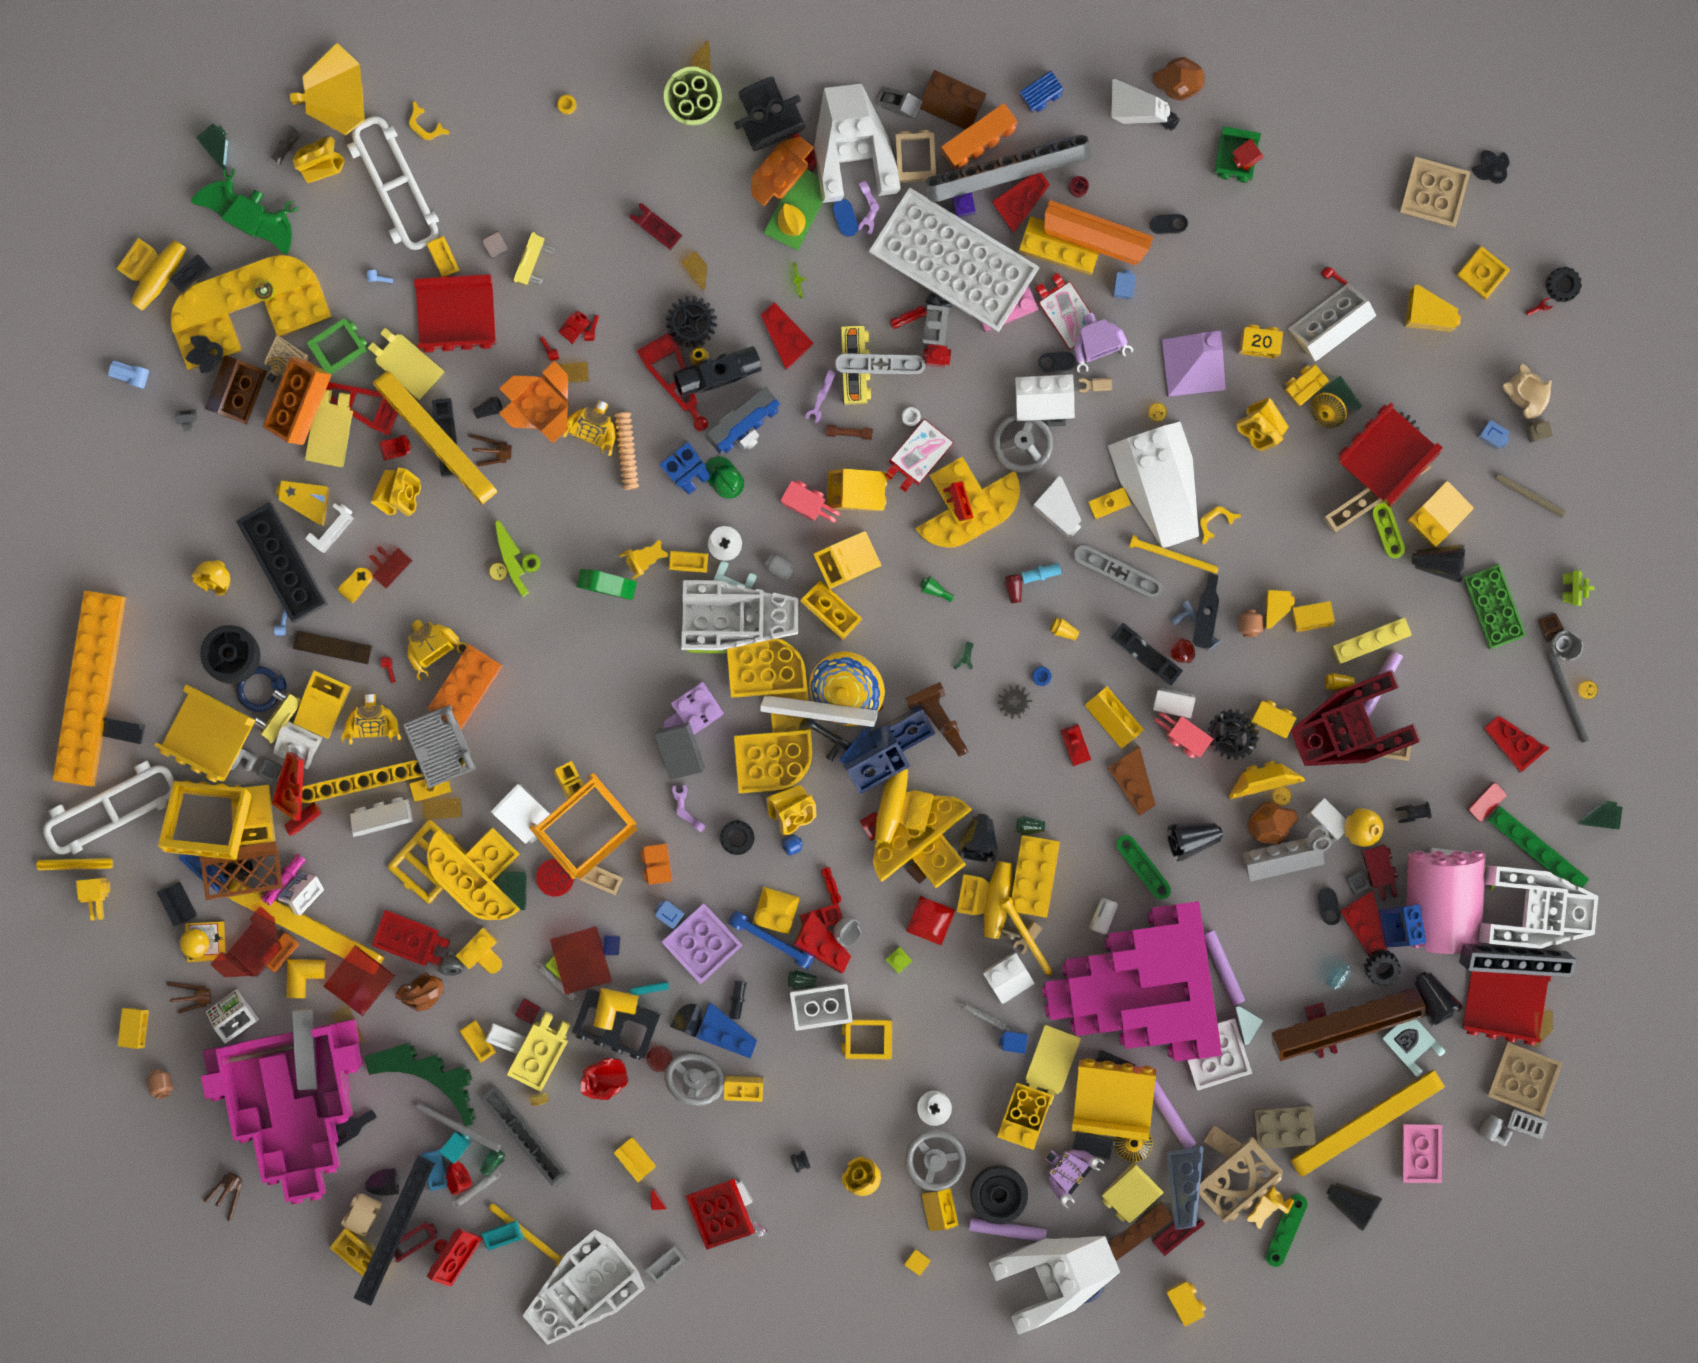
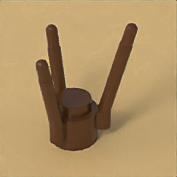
(502, 451)
(202, 996)
(231, 1183)

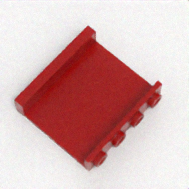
(455, 313)
(1388, 455)
(1505, 1005)

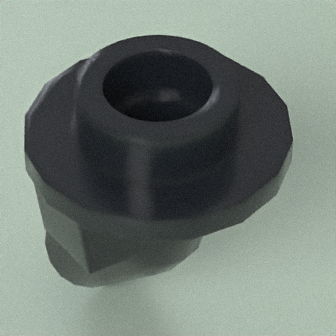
(933, 299)

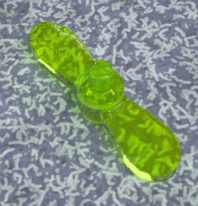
(798, 280)

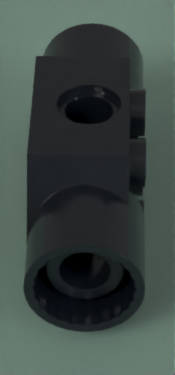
(704, 378)

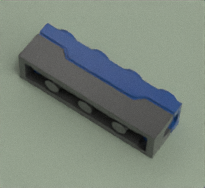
(743, 420)

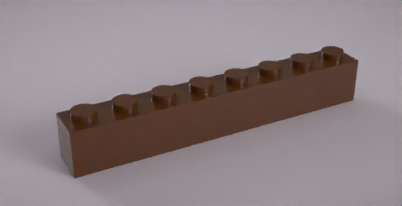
(1348, 1024)

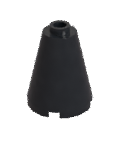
(1441, 561)
(1192, 838)
(1437, 998)
(1354, 1203)

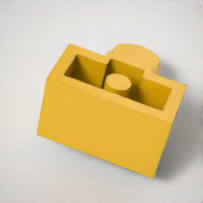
(91, 891)
(480, 952)

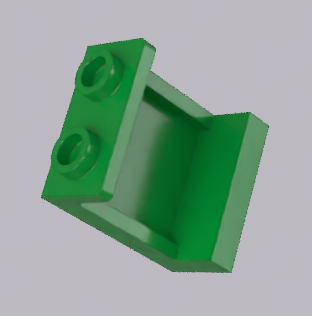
(1229, 141)

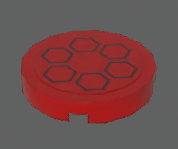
(553, 878)

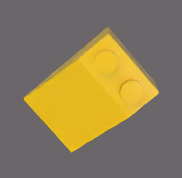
(1440, 514)

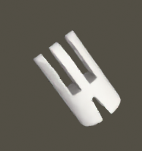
(1103, 916)

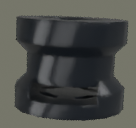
(802, 1160)

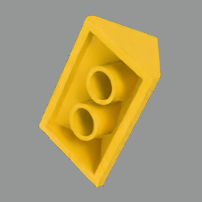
(831, 610)
(353, 1250)

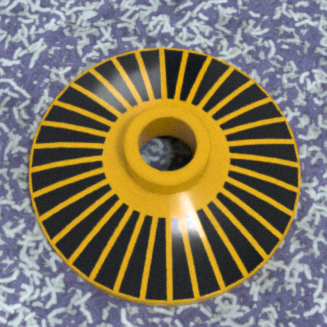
(1332, 406)
(1131, 1153)

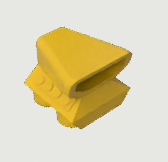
(318, 160)
(1263, 425)
(397, 492)
(791, 808)

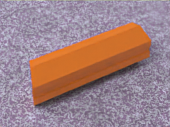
(1096, 233)

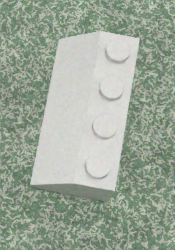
(1332, 321)

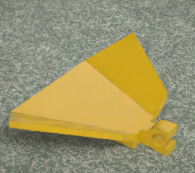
(334, 91)

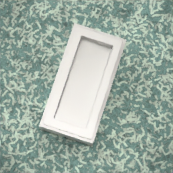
(505, 1038)

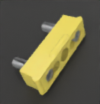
(529, 259)
(280, 716)

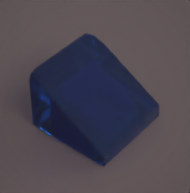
(611, 945)

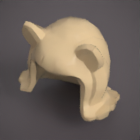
(1528, 392)

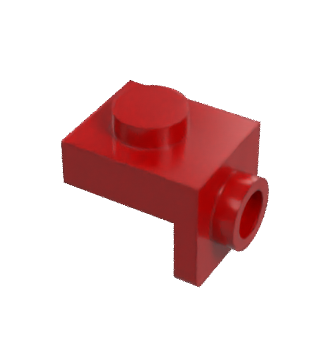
(574, 326)
(395, 448)

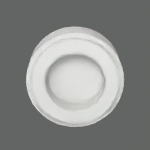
(911, 416)

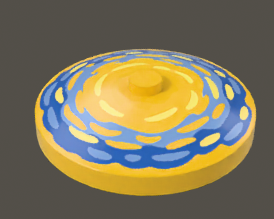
(847, 681)

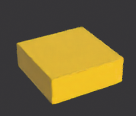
(917, 1262)

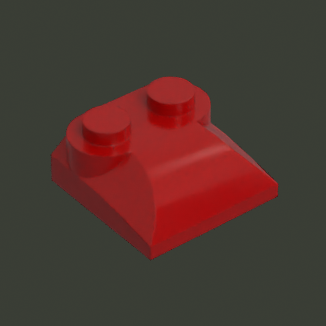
(930, 920)

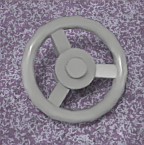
(1023, 444)
(694, 1079)
(935, 1160)

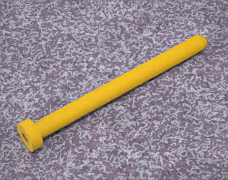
(1171, 554)
(1007, 904)
(528, 1235)

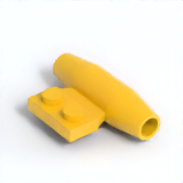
(150, 269)
(901, 807)
(981, 897)

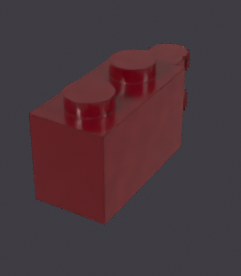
(1380, 869)

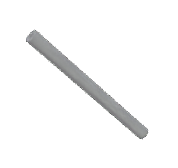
(457, 1126)

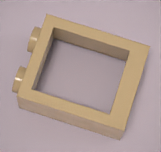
(921, 176)

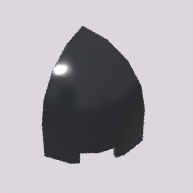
(688, 1019)
(383, 1182)

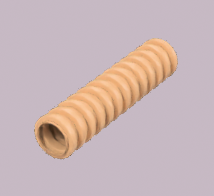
(626, 450)

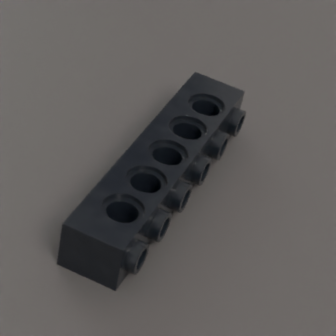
(1517, 960)

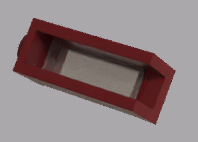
(415, 1240)

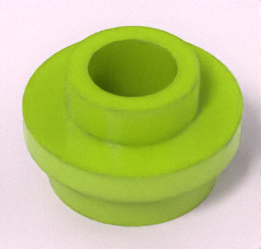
(526, 558)

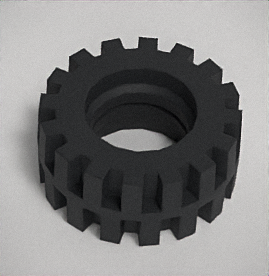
(1573, 277)
(730, 848)
(1375, 960)

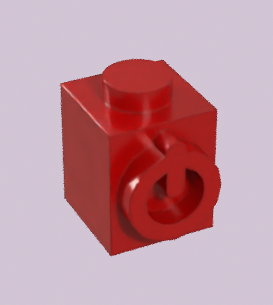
(937, 355)

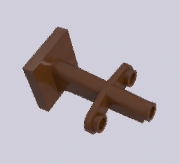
(929, 701)

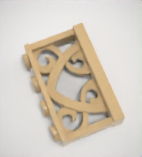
(1221, 1170)

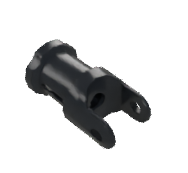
(1415, 812)

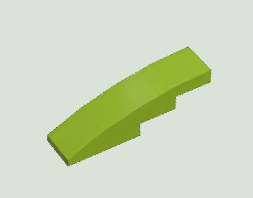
(509, 552)

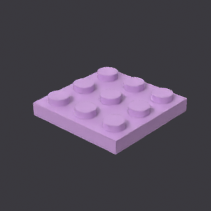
(702, 943)

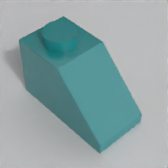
(455, 1146)

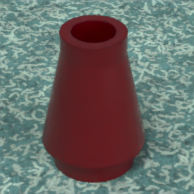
(1014, 587)

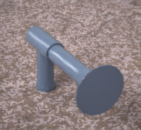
(1189, 611)

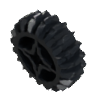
(683, 326)
(1229, 719)

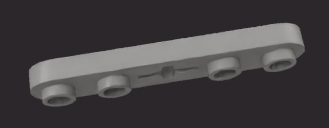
(862, 363)
(1135, 579)

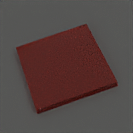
(581, 960)
(359, 980)

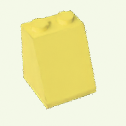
(1131, 1193)

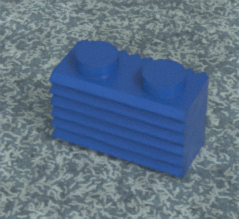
(1041, 92)

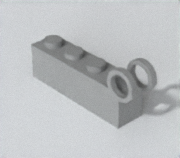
(1287, 856)

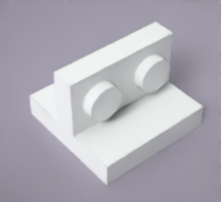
(297, 740)

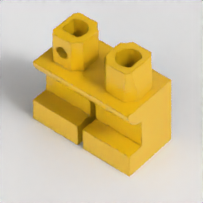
(568, 779)

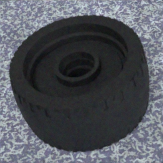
(243, 660)
(1004, 1209)

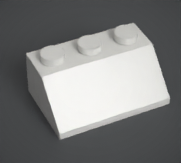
(1044, 397)
(381, 817)
(821, 1006)

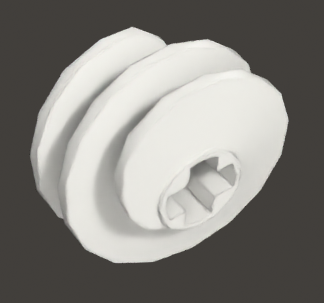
(734, 546)
(943, 1104)

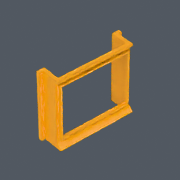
(601, 853)

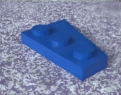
(725, 1033)

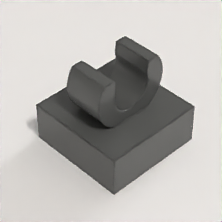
(186, 418)

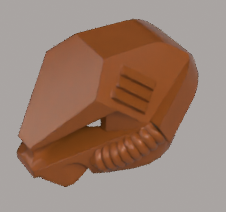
(1180, 79)
(1271, 823)
(421, 992)

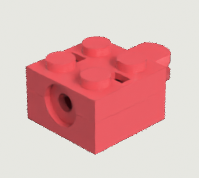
(807, 502)
(1186, 735)

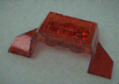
(252, 950)

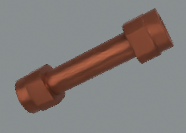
(866, 433)

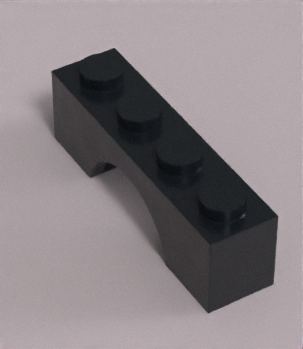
(444, 417)
(1146, 654)

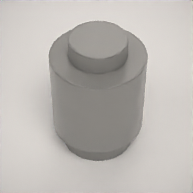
(779, 566)

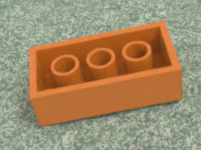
(978, 137)
(296, 401)
(466, 684)

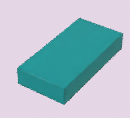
(650, 988)
(502, 1235)

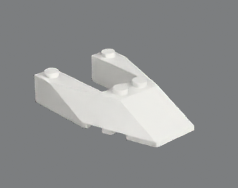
(851, 132)
(1552, 909)
(1068, 1271)

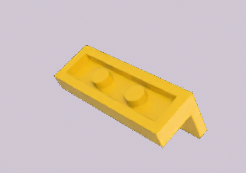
(1114, 717)

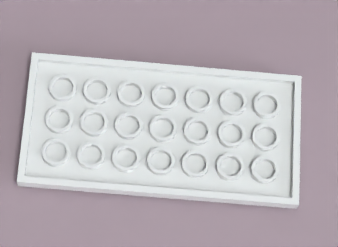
(954, 259)

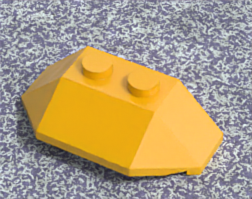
(1263, 779)

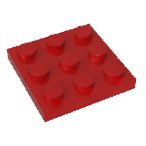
(720, 1214)

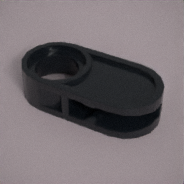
(1164, 224)
(1061, 361)
(1328, 902)

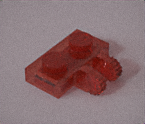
(392, 567)

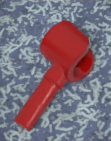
(1329, 272)
(1541, 306)
(589, 335)
(552, 354)
(386, 662)

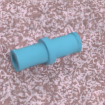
(1041, 573)

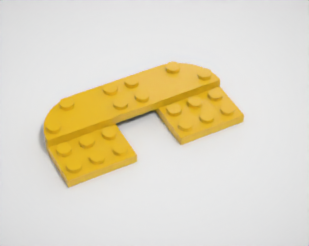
(207, 305)
(780, 757)

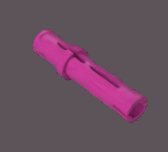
(288, 873)

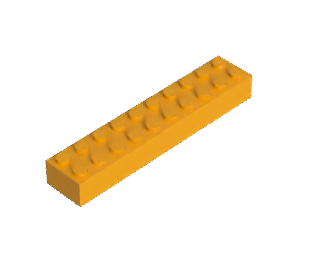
(89, 688)

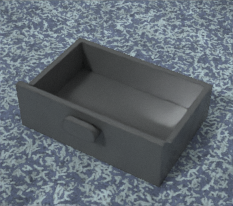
(679, 750)

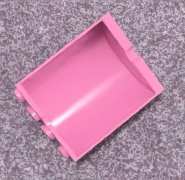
(1449, 897)

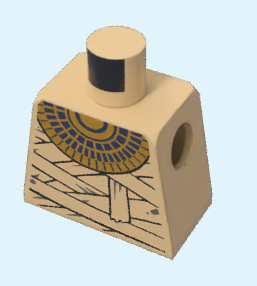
(279, 357)

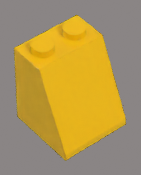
(1430, 311)
(856, 490)

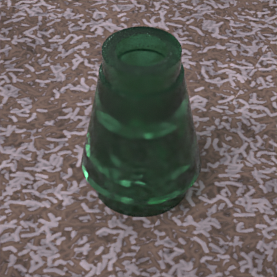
(1029, 825)
(801, 980)
(492, 1161)

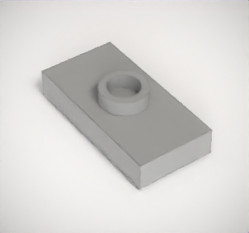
(665, 1264)

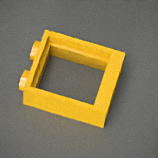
(846, 1030)

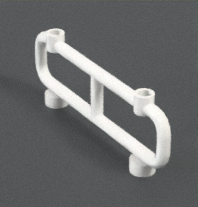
(358, 149)
(59, 814)

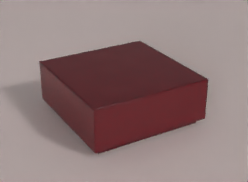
(527, 1011)

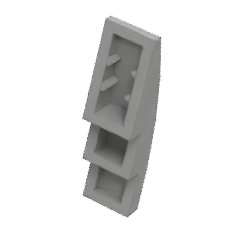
(304, 1049)

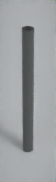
(1567, 696)

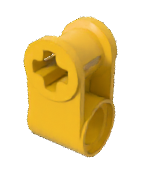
(353, 587)

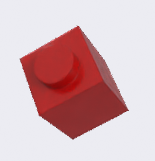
(1247, 155)

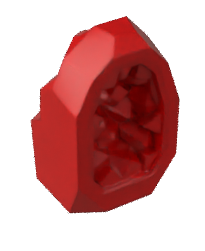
(457, 1178)

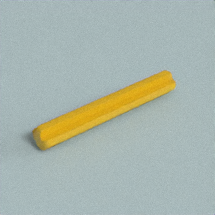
(69, 864)

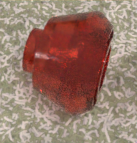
(1183, 651)
(656, 1053)

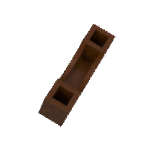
(1139, 1231)

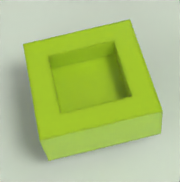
(898, 960)

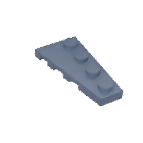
(1184, 1179)

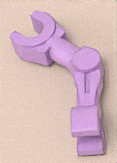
(873, 207)
(821, 396)
(681, 808)

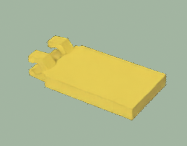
(407, 364)
(330, 431)
(539, 1053)
(1052, 1060)

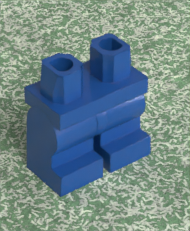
(688, 469)

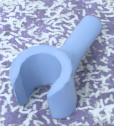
(372, 277)
(280, 630)

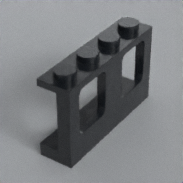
(642, 1016)

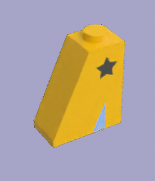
(305, 498)

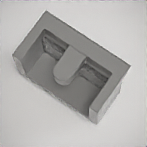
(935, 325)

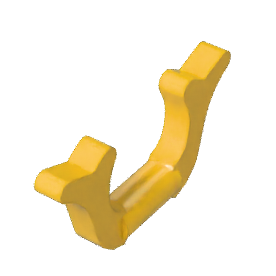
(421, 132)
(1210, 515)

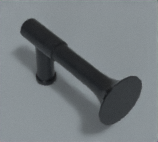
(839, 742)

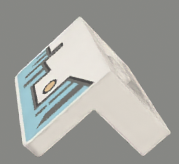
(301, 892)

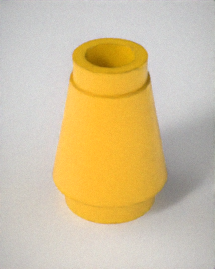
(696, 361)
(1064, 629)
(1337, 681)

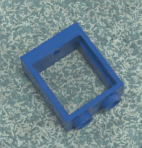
(1393, 929)

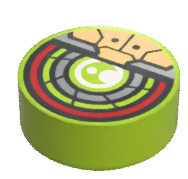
(264, 290)

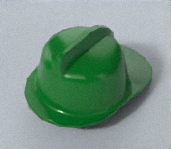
(724, 477)

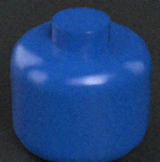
(792, 844)

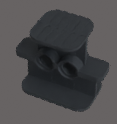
(774, 125)

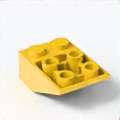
(847, 560)
(321, 704)
(259, 819)
(1024, 1116)

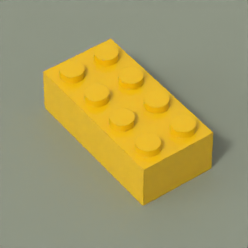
(1034, 875)

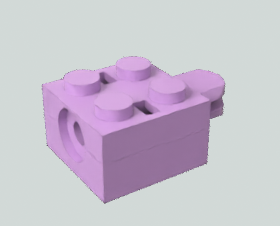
(695, 709)

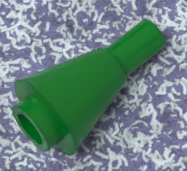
(932, 587)

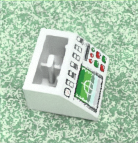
(231, 1016)

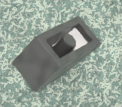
(899, 102)

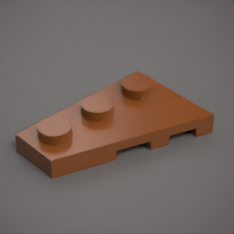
(1134, 781)

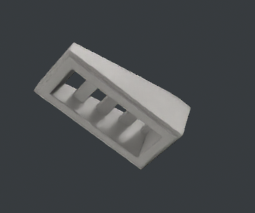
(1512, 1118)

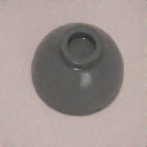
(450, 965)

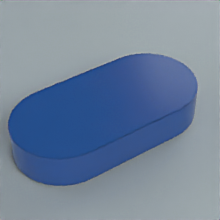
(845, 218)

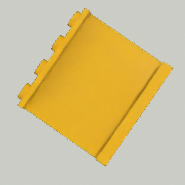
(206, 735)
(1114, 1099)

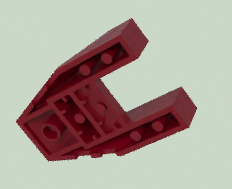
(1342, 730)

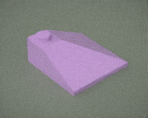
(1194, 363)

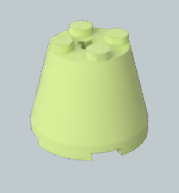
(689, 84)

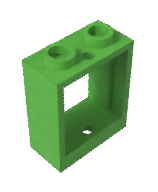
(360, 341)

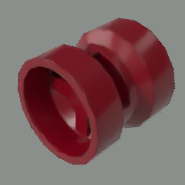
(1075, 187)

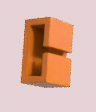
(657, 864)

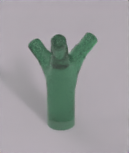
(966, 657)

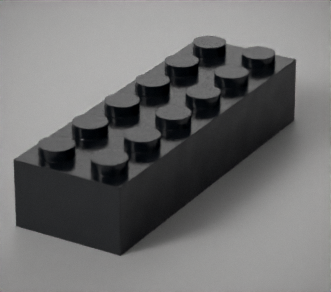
(282, 562)

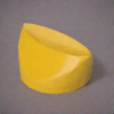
(791, 220)

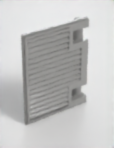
(439, 746)

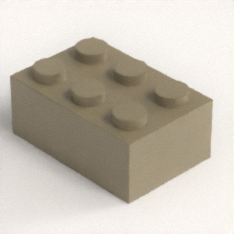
(1284, 1126)

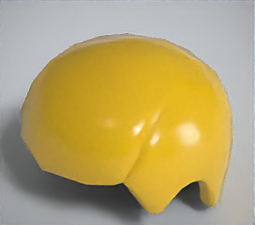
(194, 943)

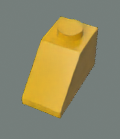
(1277, 606)

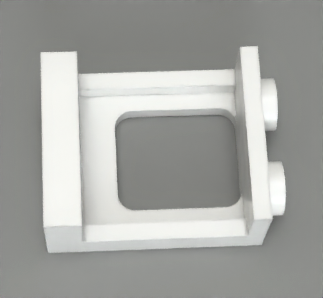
(334, 530)

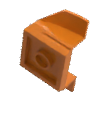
(780, 170)
(556, 379)
(539, 404)

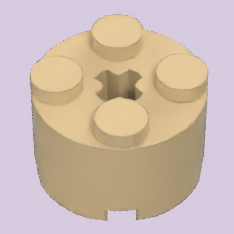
(362, 1214)

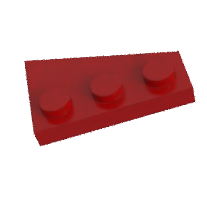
(1020, 200)
(786, 335)
(1515, 744)
(289, 787)
(1365, 922)
(820, 943)

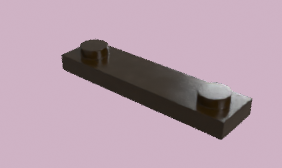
(332, 647)

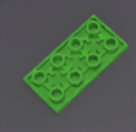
(806, 197)
(1494, 606)

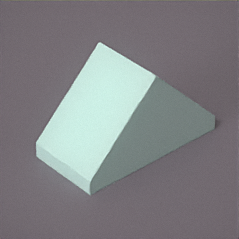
(1247, 1023)

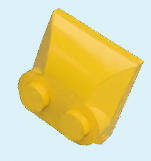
(776, 910)

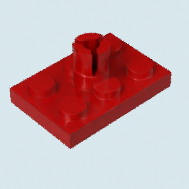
(453, 1256)

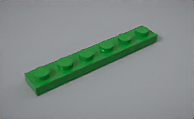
(1536, 847)

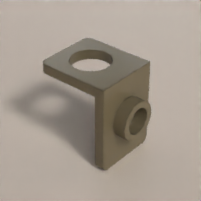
(1010, 932)

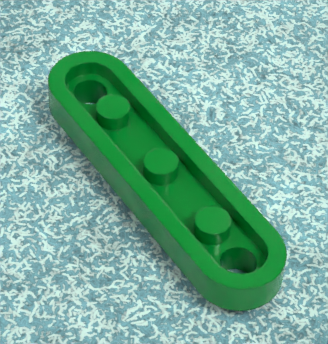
(1143, 867)
(1286, 1231)

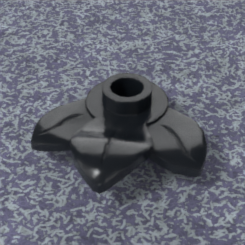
(1490, 164)
(201, 353)

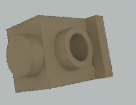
(1539, 430)

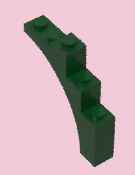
(451, 1082)

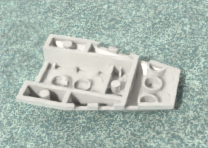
(1160, 481)
(733, 616)
(584, 1288)

